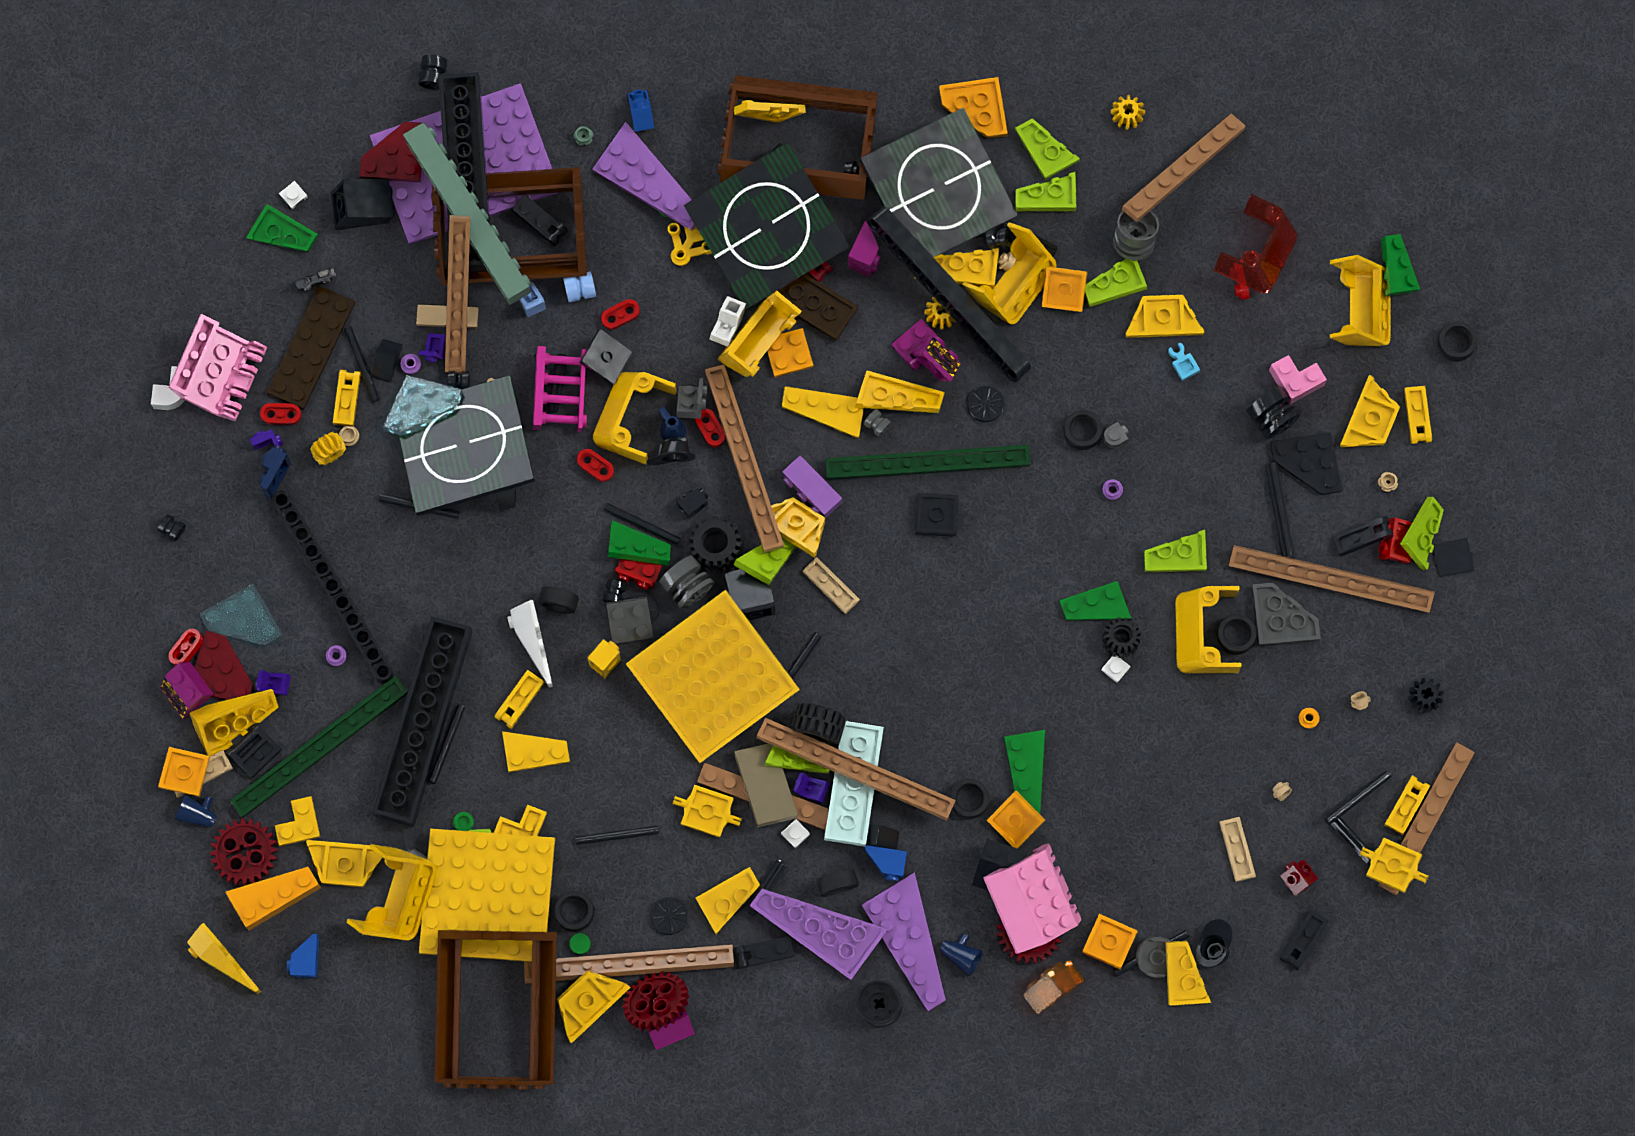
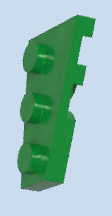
(280, 230)
(1399, 270)
(636, 546)
(1096, 604)

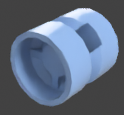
(579, 287)

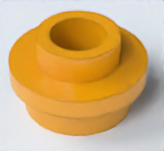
(1308, 724)

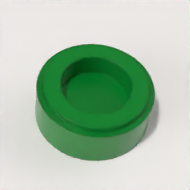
(463, 821)
(580, 943)

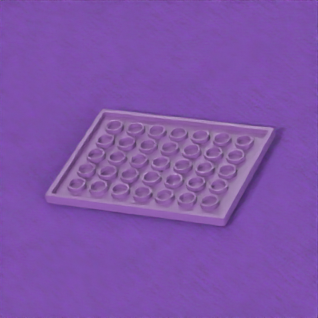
(510, 146)

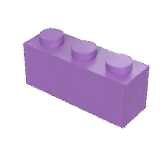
(811, 487)

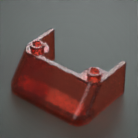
(1262, 269)

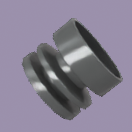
(1135, 239)
(689, 585)

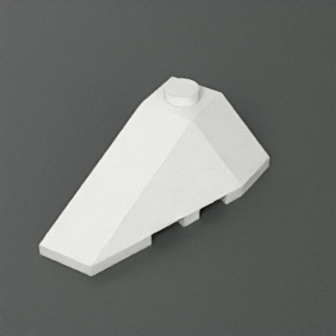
(527, 628)

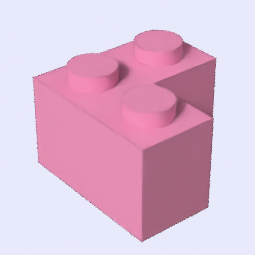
(1296, 383)

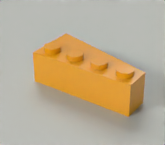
(271, 896)

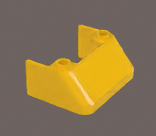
(1020, 283)
(1368, 303)
(759, 334)
(608, 432)
(1190, 649)
(406, 897)

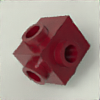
(1298, 876)

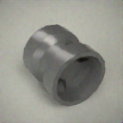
(879, 424)

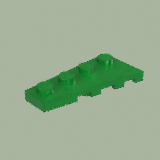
(1026, 765)

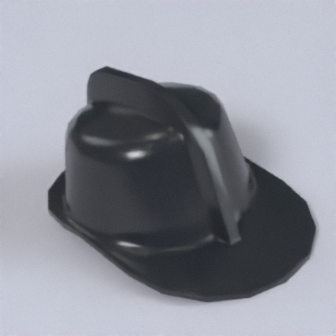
(672, 450)
(1214, 943)

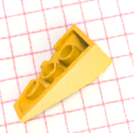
(225, 720)
(210, 950)

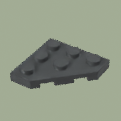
(1281, 617)

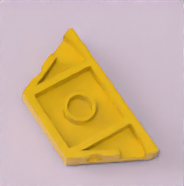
(1164, 317)
(1371, 417)
(799, 524)
(343, 862)
(588, 1001)

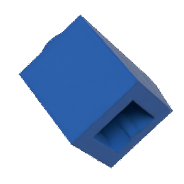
(640, 110)

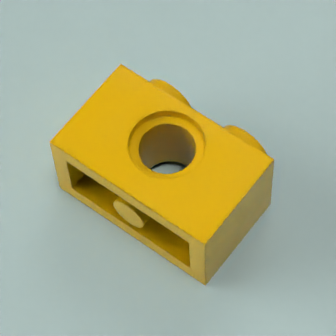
(604, 658)

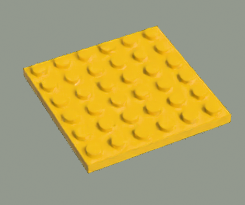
(712, 676)
(488, 886)

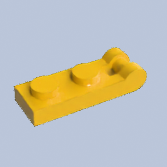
(346, 398)
(1417, 414)
(519, 698)
(1406, 806)

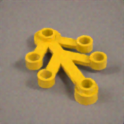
(692, 237)

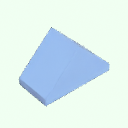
(533, 302)

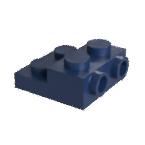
(276, 465)

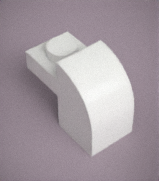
(728, 321)
(164, 397)

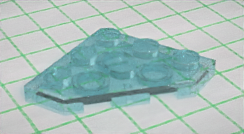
(420, 404)
(243, 618)

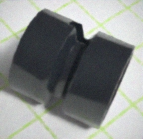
(432, 67)

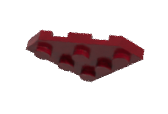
(392, 158)
(221, 668)

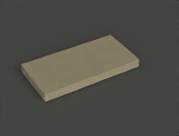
(765, 786)

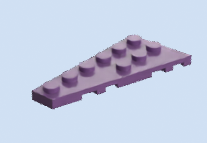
(638, 172)
(829, 934)
(908, 937)

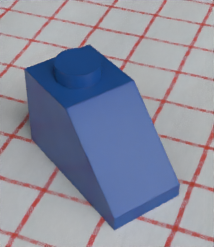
(887, 861)
(305, 959)

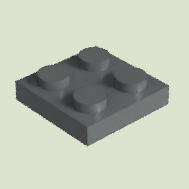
(629, 620)

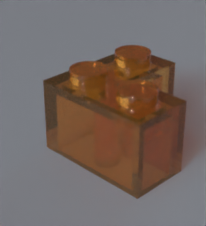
(1052, 986)

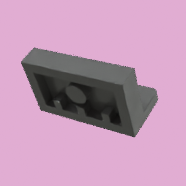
(691, 400)

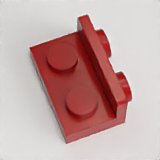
(1392, 547)
(640, 572)

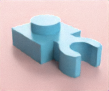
(1184, 364)

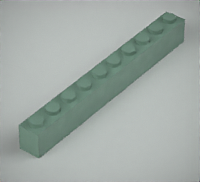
(462, 203)

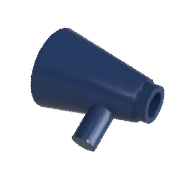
(668, 431)
(195, 813)
(961, 955)

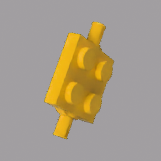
(707, 811)
(1394, 865)

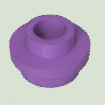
(410, 369)
(1112, 483)
(336, 649)

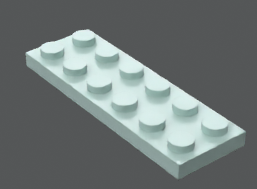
(849, 799)

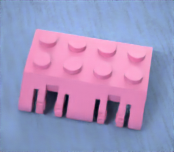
(216, 368)
(1033, 900)

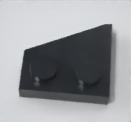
(307, 282)

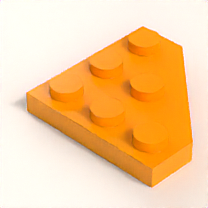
(981, 102)

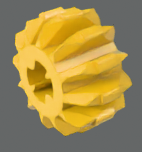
(1133, 117)
(932, 313)
(328, 448)

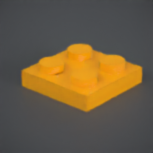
(1064, 289)
(789, 353)
(184, 772)
(1016, 820)
(1109, 941)

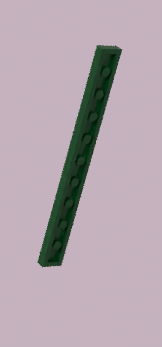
(927, 462)
(319, 746)

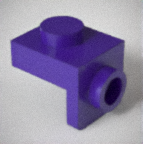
(435, 347)
(263, 439)
(276, 681)
(811, 788)

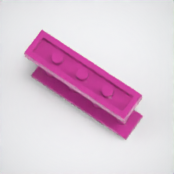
(542, 397)

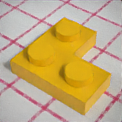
(305, 824)
(529, 825)

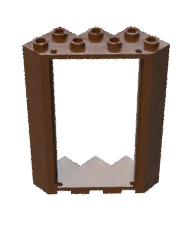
(811, 96)
(516, 184)
(449, 1000)

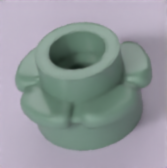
(583, 131)

